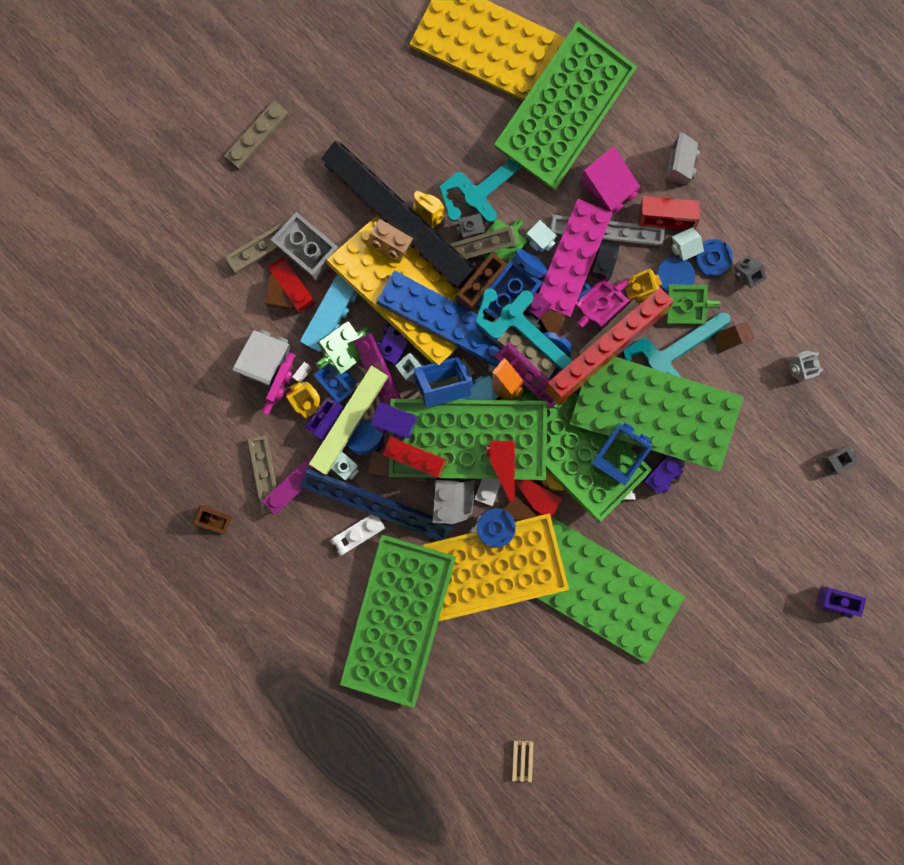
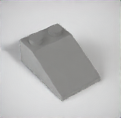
(305, 246)

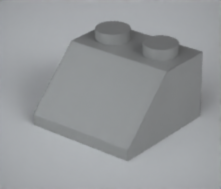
(682, 160)

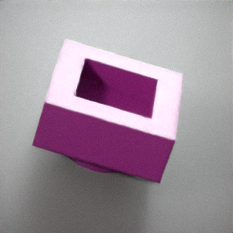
(538, 306)

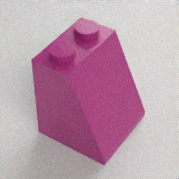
(610, 181)

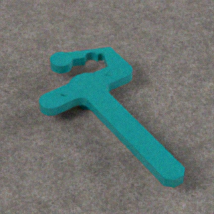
(476, 195)
(513, 317)
(662, 359)

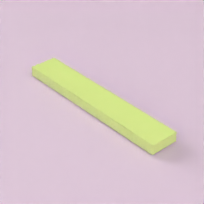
(348, 420)

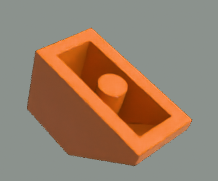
(506, 381)

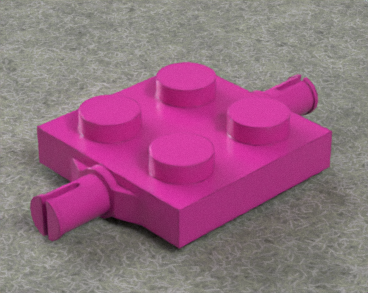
(602, 303)
(276, 392)

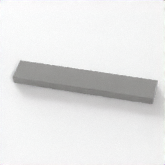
(618, 232)

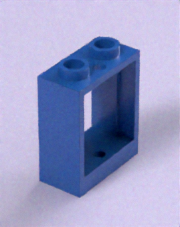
(444, 394)
(610, 469)

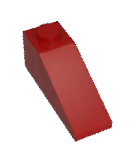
(291, 285)
(503, 461)
(538, 498)

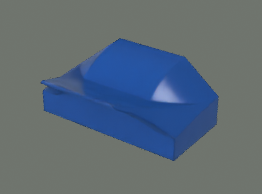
(337, 385)

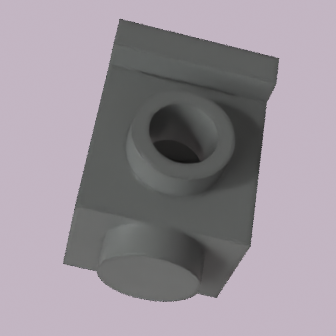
(848, 459)

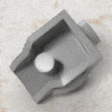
(805, 365)

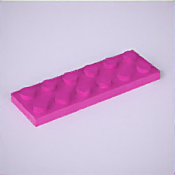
(574, 256)

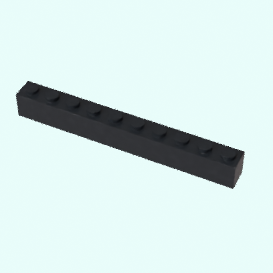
(398, 214)

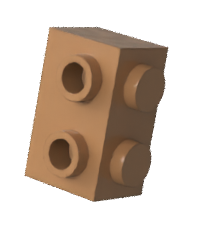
(389, 240)

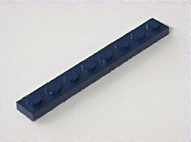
(374, 504)

